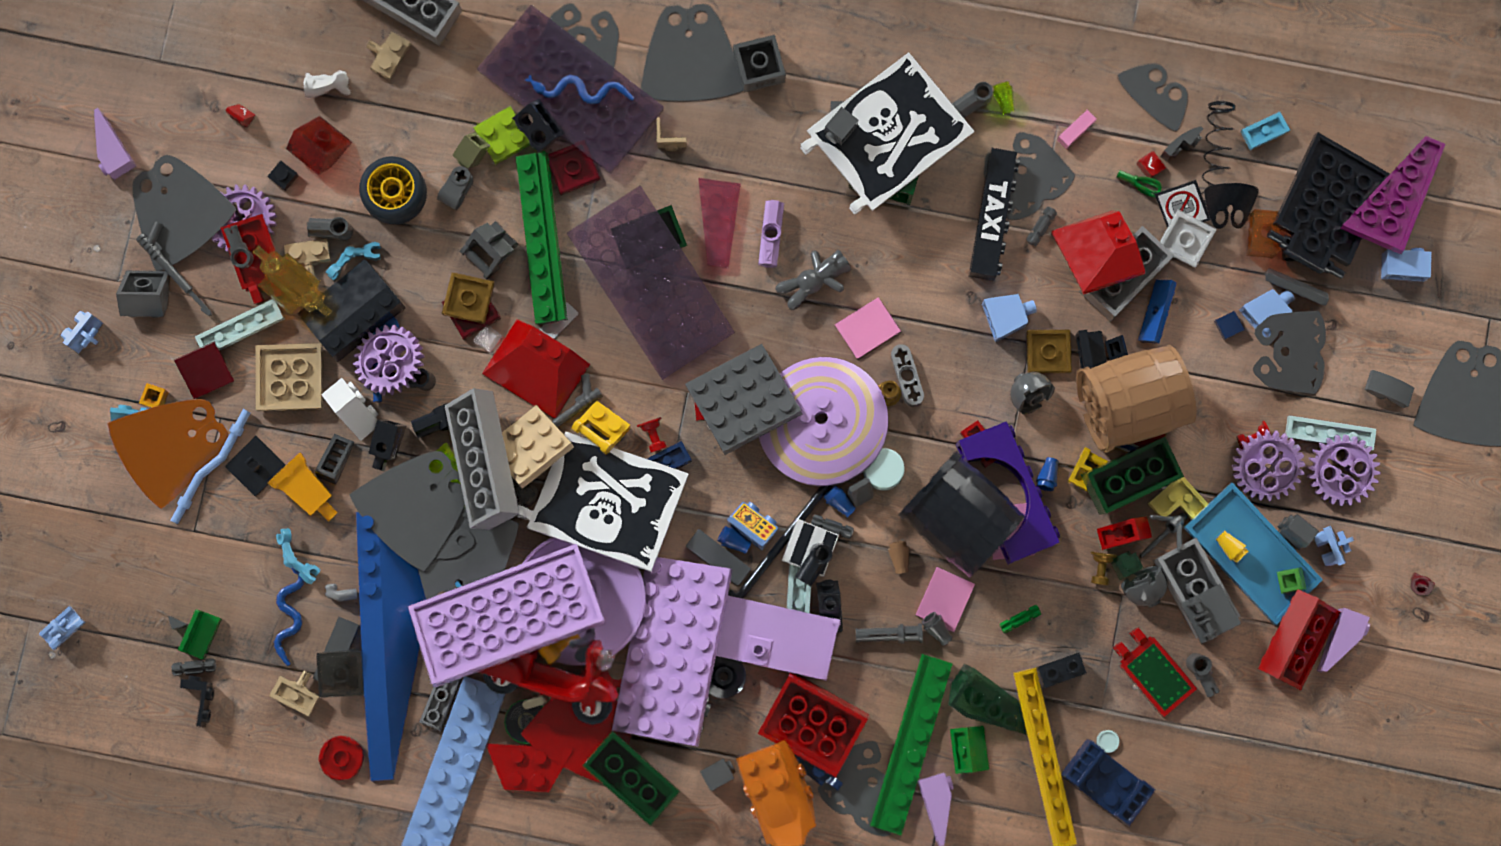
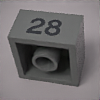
(759, 63)

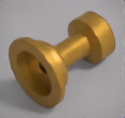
(890, 392)
(1102, 559)

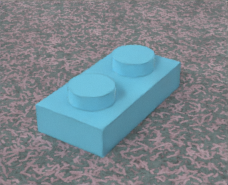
(1265, 130)

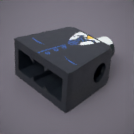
(391, 435)

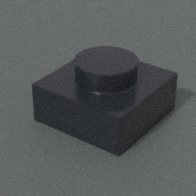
(282, 175)

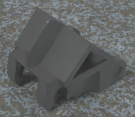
(494, 242)

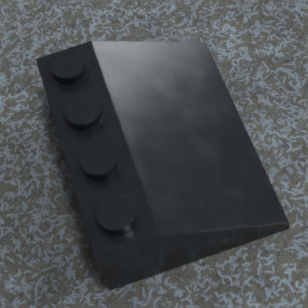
(358, 306)

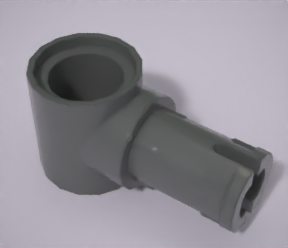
(237, 247)
(1203, 674)

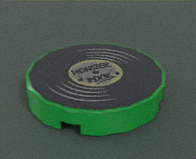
(518, 718)

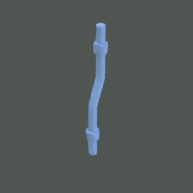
(185, 501)

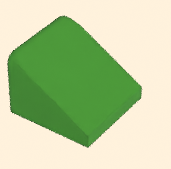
(1291, 580)

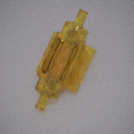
(290, 283)

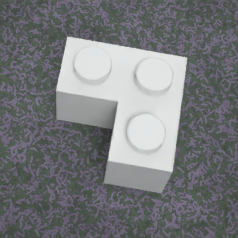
(350, 407)

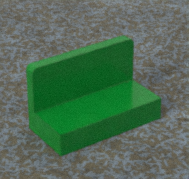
(199, 634)
(969, 749)

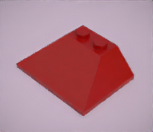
(1100, 251)
(536, 368)

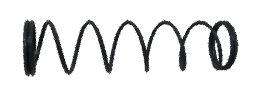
(1226, 110)

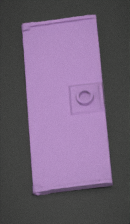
(777, 637)

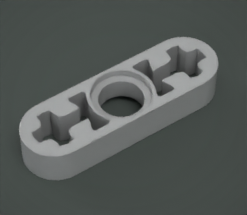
(907, 358)

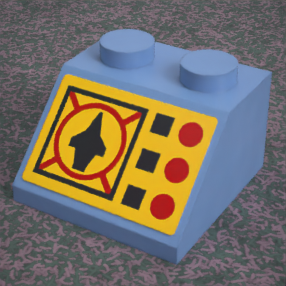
(753, 525)

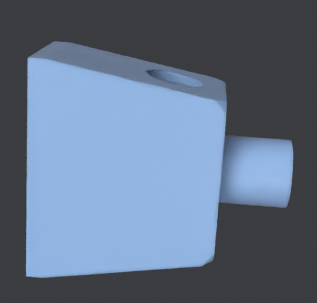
(1265, 306)
(1007, 314)

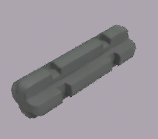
(1041, 226)
(833, 526)
(193, 667)

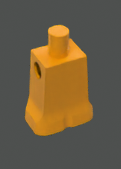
(304, 487)

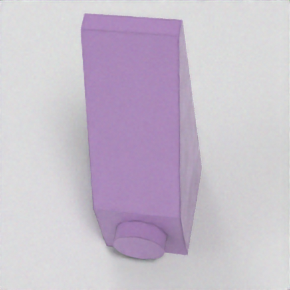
(110, 150)
(1345, 634)
(937, 801)

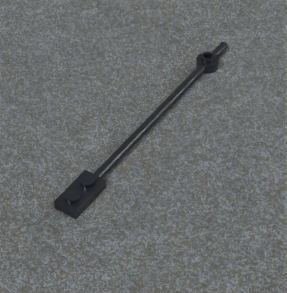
(765, 563)

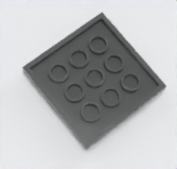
(743, 399)

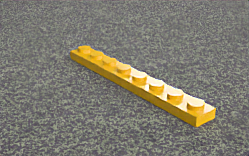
(1045, 758)

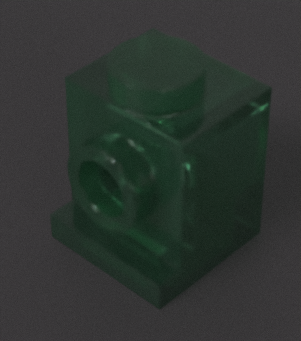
(1126, 564)

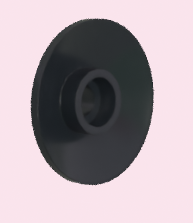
(735, 681)

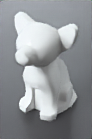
(321, 84)

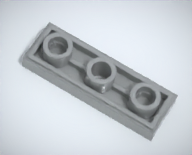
(437, 708)

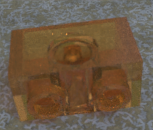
(1257, 244)

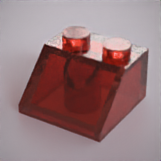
(318, 144)

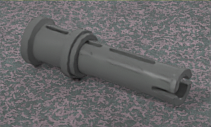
(899, 634)

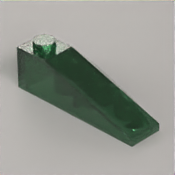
(985, 701)

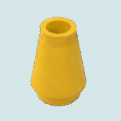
(1232, 547)

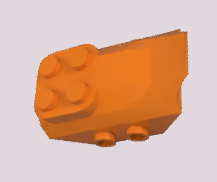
(778, 794)

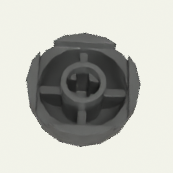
(1029, 391)
(1147, 587)

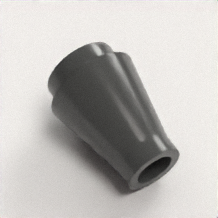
(936, 627)

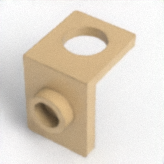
(669, 144)

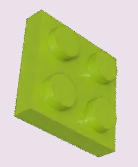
(502, 135)

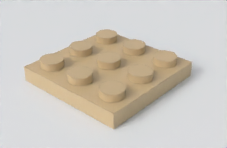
(289, 377)
(533, 446)

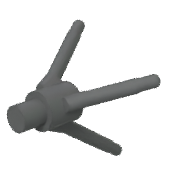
(1173, 525)

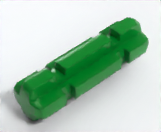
(1020, 619)

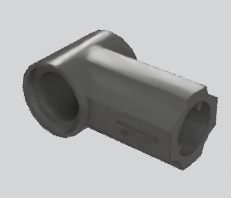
(971, 101)
(328, 228)

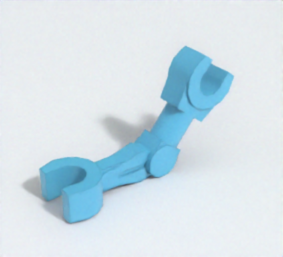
(350, 252)
(291, 561)

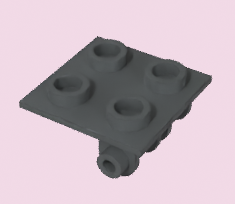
(1210, 613)

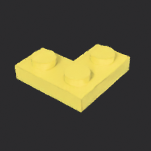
(1178, 494)

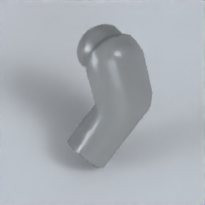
(342, 595)

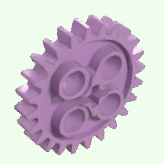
(259, 206)
(372, 353)
(1253, 453)
(1333, 486)

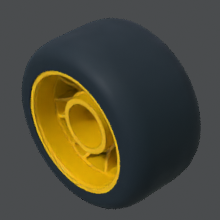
(391, 174)

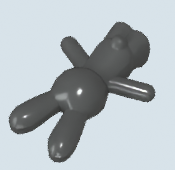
(812, 280)

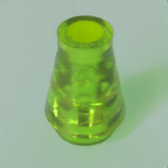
(1004, 96)

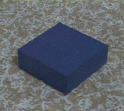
(1229, 325)

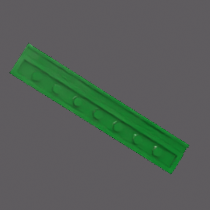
(541, 238)
(911, 744)

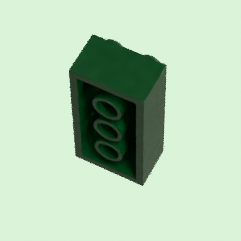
(1132, 475)
(631, 778)

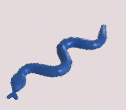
(540, 89)
(280, 601)

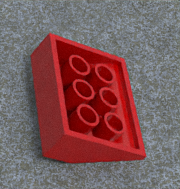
(814, 723)

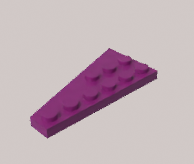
(1394, 206)

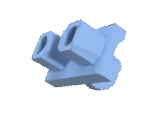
(83, 332)
(1335, 556)
(61, 628)

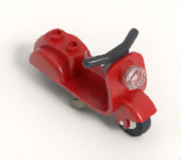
(589, 694)

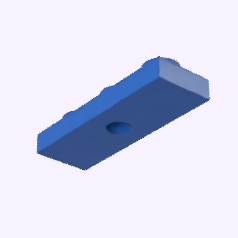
(1157, 311)

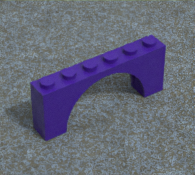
(1036, 529)

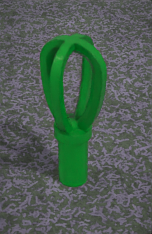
(1133, 180)

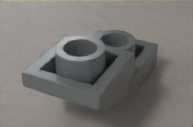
(1183, 141)
(1389, 387)

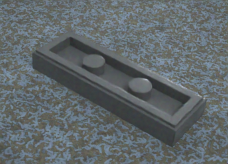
(1296, 286)
(717, 556)
(341, 637)

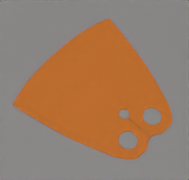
(160, 451)

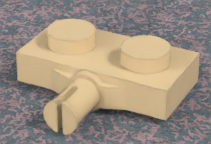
(388, 54)
(310, 253)
(296, 694)

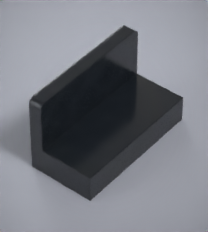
(1090, 348)

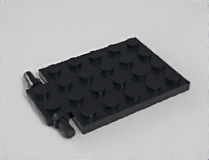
(1320, 200)

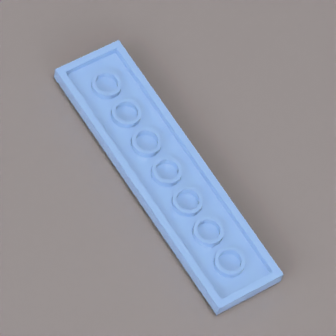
(454, 765)

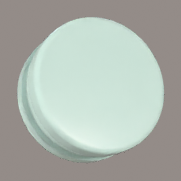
(885, 470)

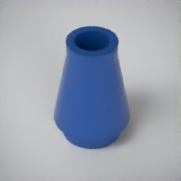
(1048, 475)
(838, 500)
(733, 539)

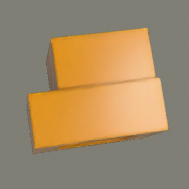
(149, 392)

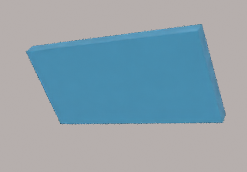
(1266, 546)

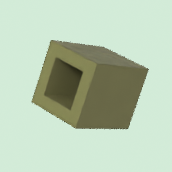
(471, 150)

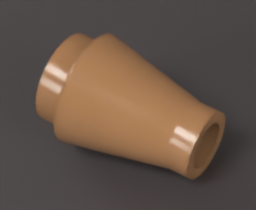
(899, 555)

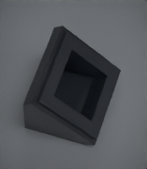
(1116, 347)

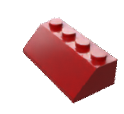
(1299, 639)

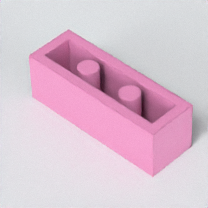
(1076, 129)

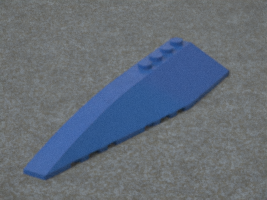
(388, 644)

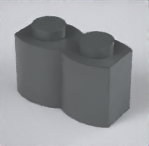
(1297, 531)

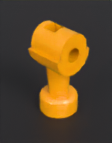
(553, 651)

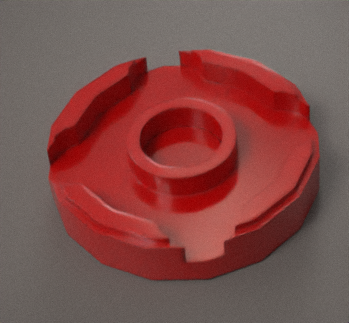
(341, 758)

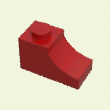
(1124, 532)

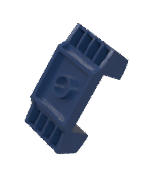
(1108, 782)

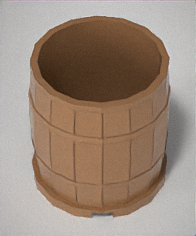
(1136, 397)

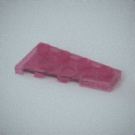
(719, 214)

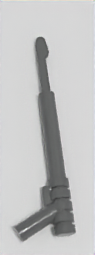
(154, 250)
(582, 401)

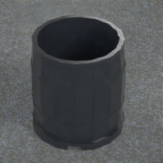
(962, 515)

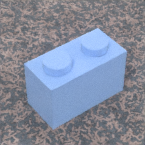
(1408, 266)

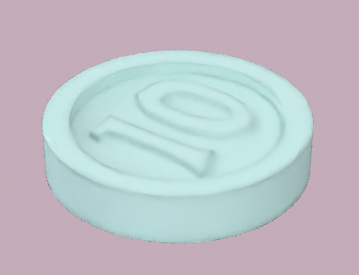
(1108, 740)

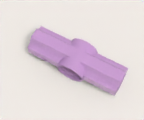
(770, 246)

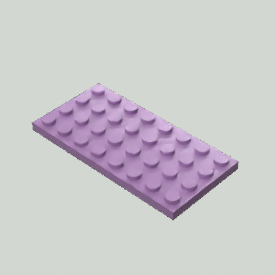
(505, 615)
(673, 652)

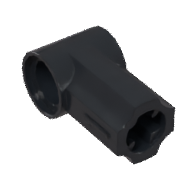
(431, 422)
(812, 566)

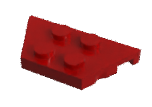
(525, 767)

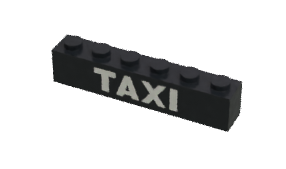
(993, 213)

